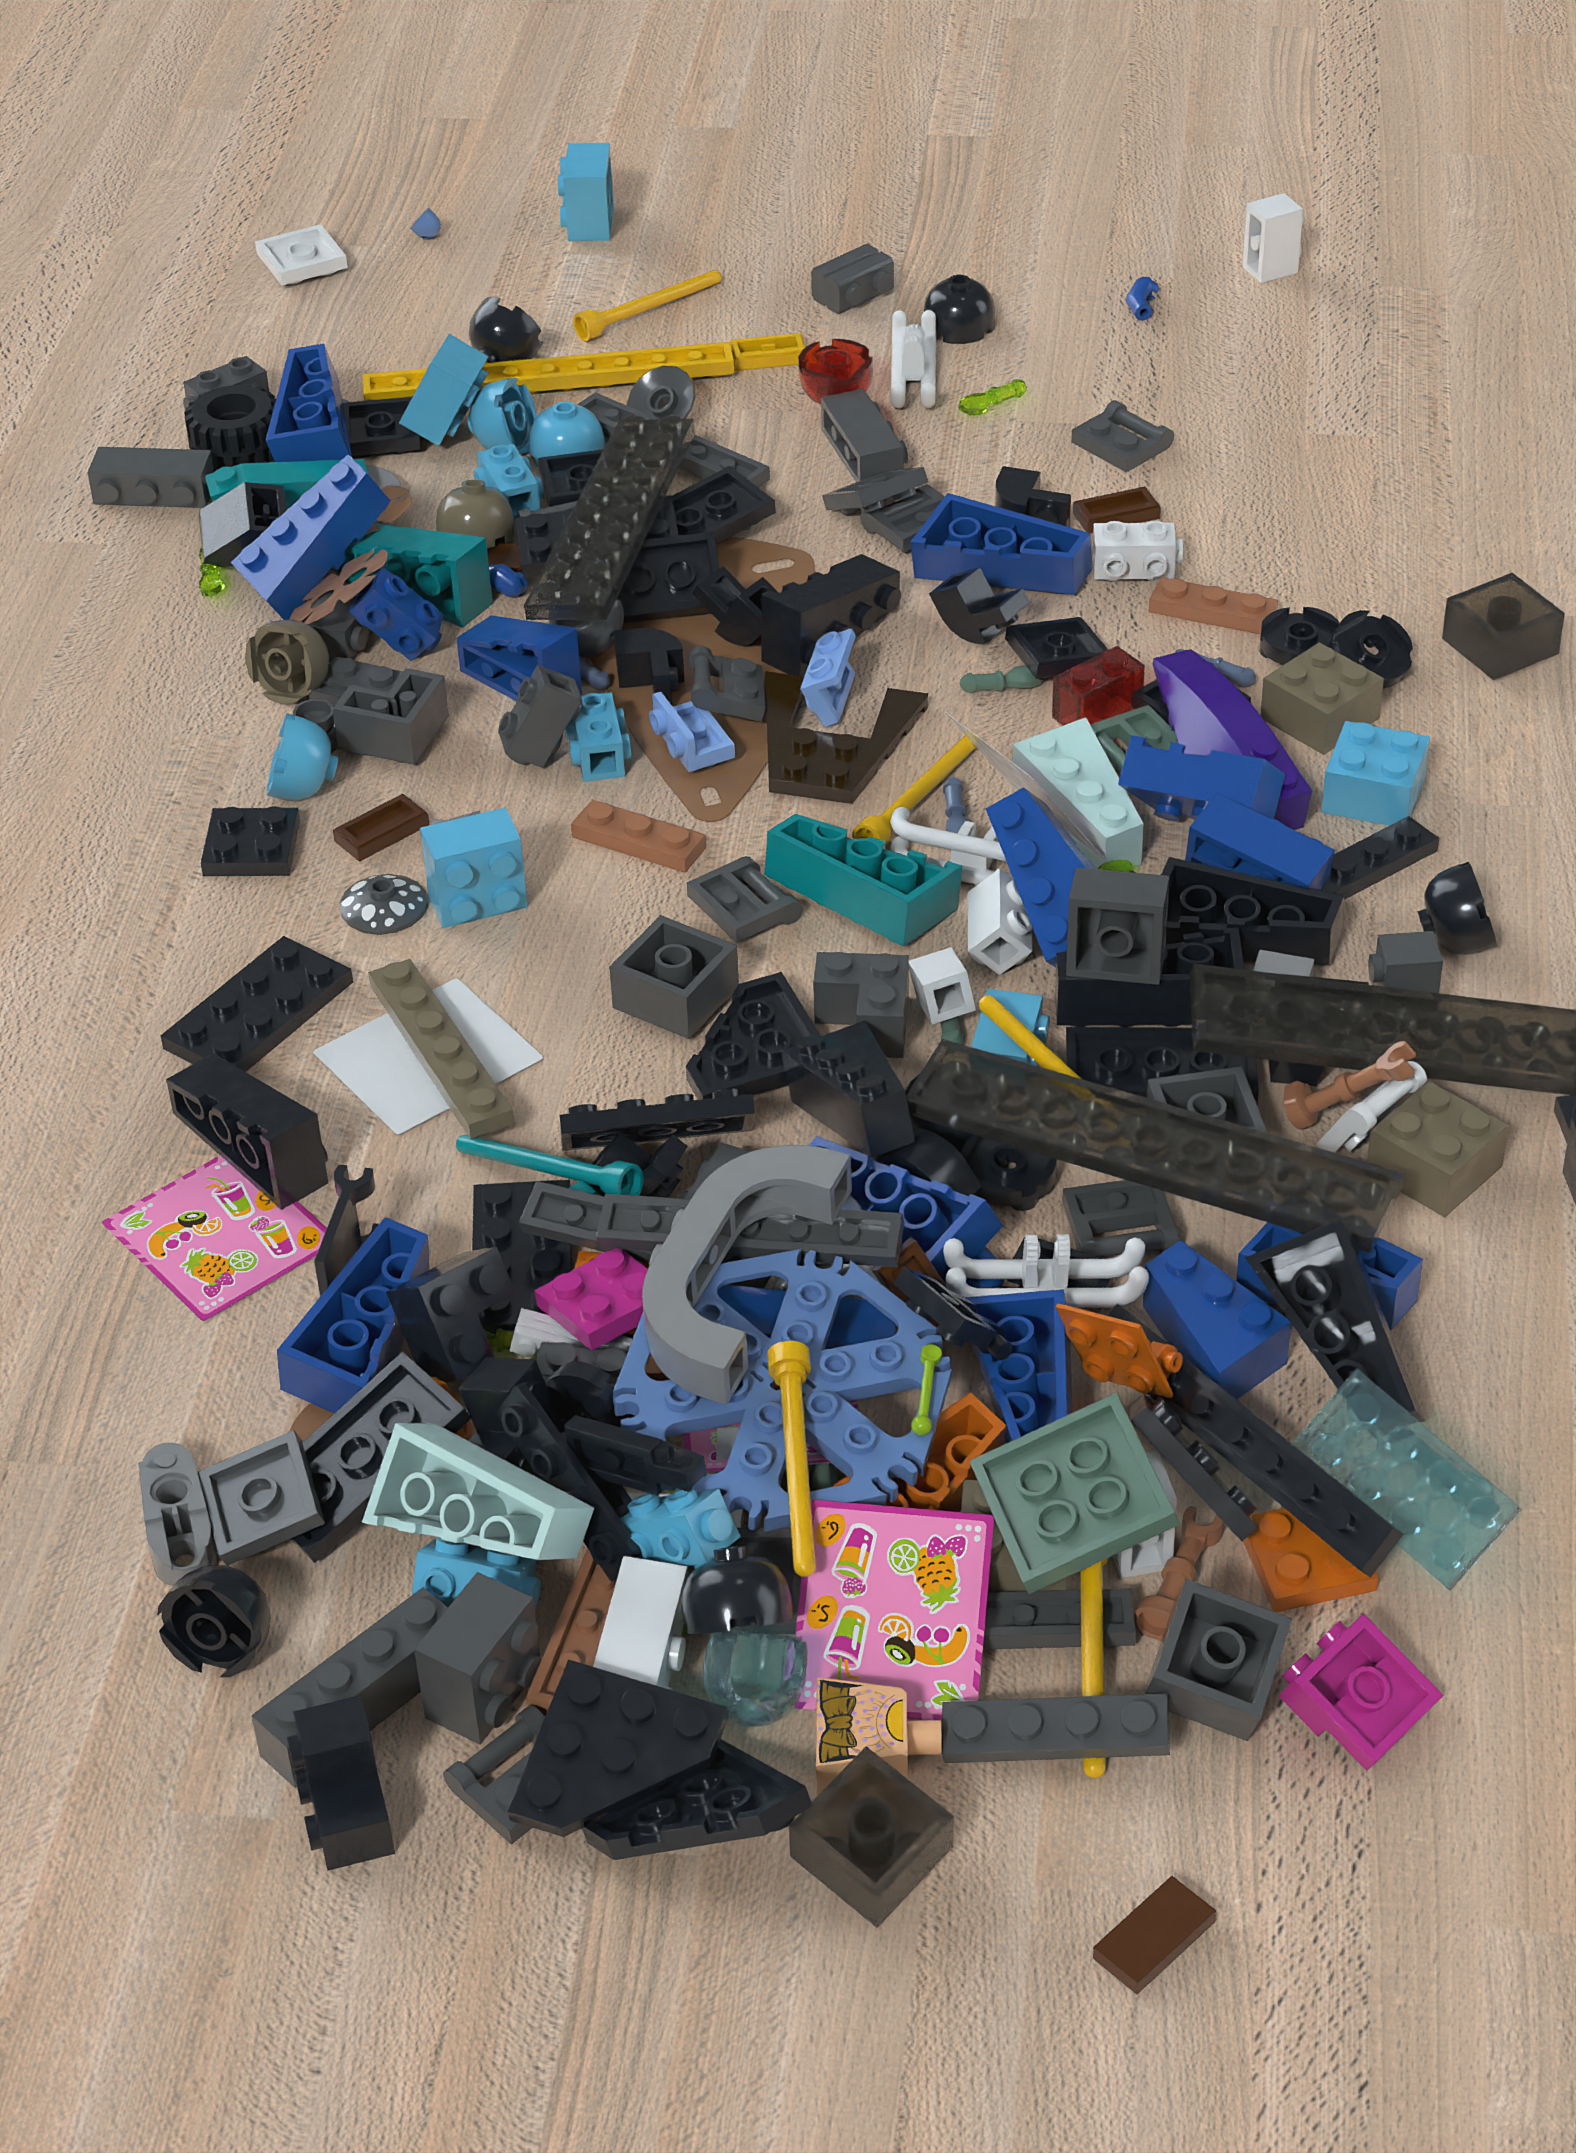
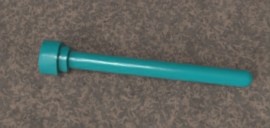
(614, 1178)

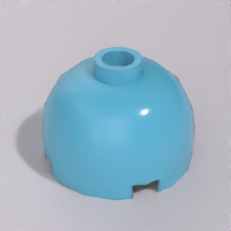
(502, 415)
(565, 430)
(300, 760)

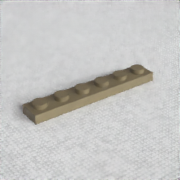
(441, 1049)

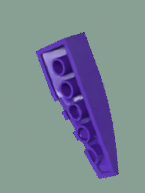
(1216, 716)

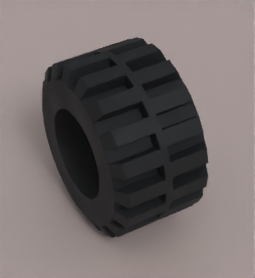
(231, 424)

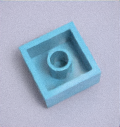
(586, 191)
(446, 391)
(1375, 773)
(474, 867)

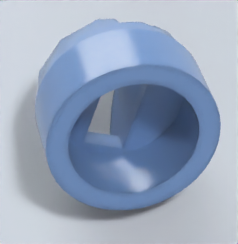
(426, 225)

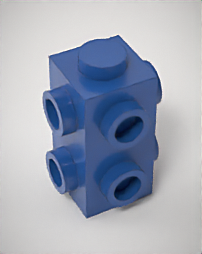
(398, 614)

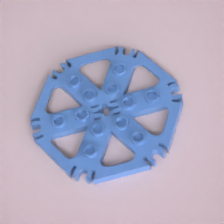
(836, 1377)

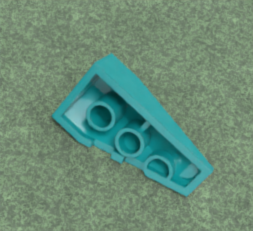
(295, 477)

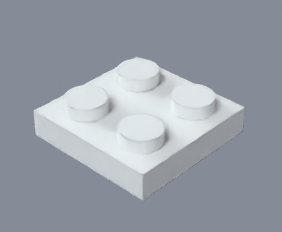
(301, 255)

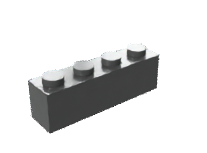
(374, 1665)

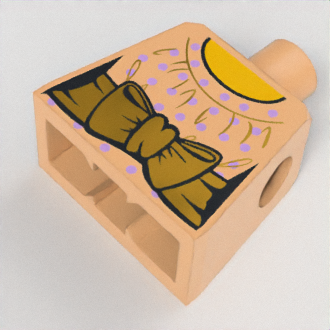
(870, 1716)

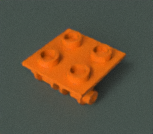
(1120, 1351)

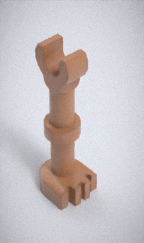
(1304, 1104)
(1155, 1610)

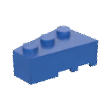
(509, 649)
(1185, 783)
(1252, 844)
(1391, 1269)
(1215, 1320)

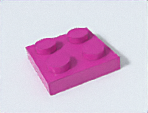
(596, 1298)

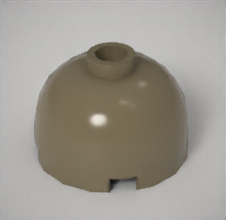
(476, 512)
(287, 660)

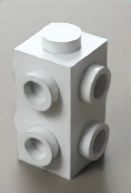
(1135, 550)
(998, 923)

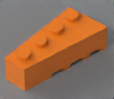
(962, 1434)

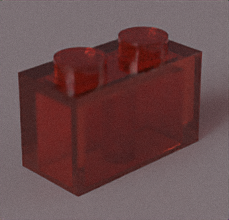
(1097, 687)

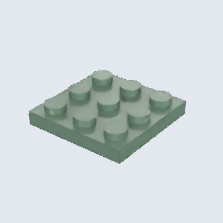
(1073, 1493)

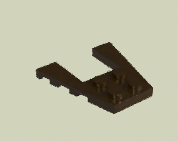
(829, 763)

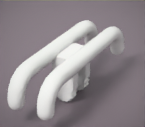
(913, 358)
(966, 849)
(1051, 1273)

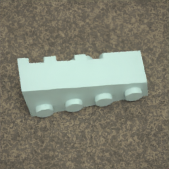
(1086, 788)
(470, 1496)

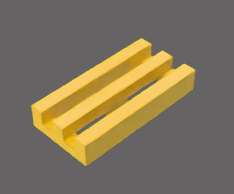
(766, 351)

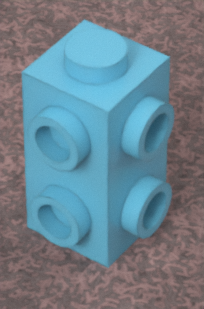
(511, 475)
(598, 738)
(680, 1526)
(449, 1566)

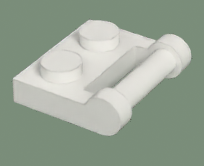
(1363, 1116)

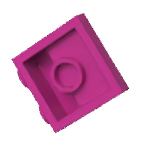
(1359, 1690)

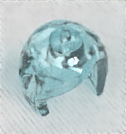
(755, 1674)

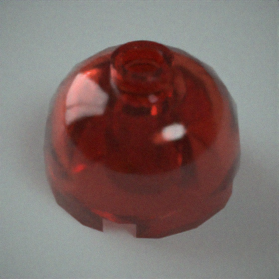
(834, 368)

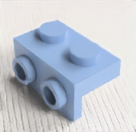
(829, 676)
(690, 733)

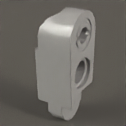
(175, 1512)

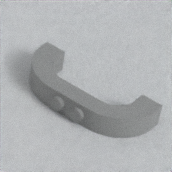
(758, 1184)

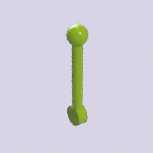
(930, 1357)

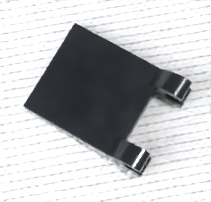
(343, 1231)

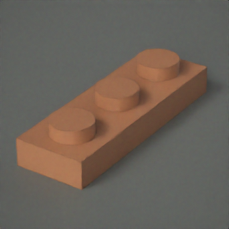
(1211, 605)
(638, 836)

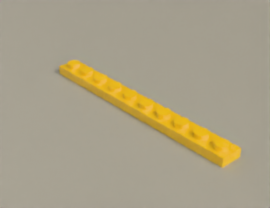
(572, 371)

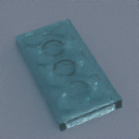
(1408, 1478)

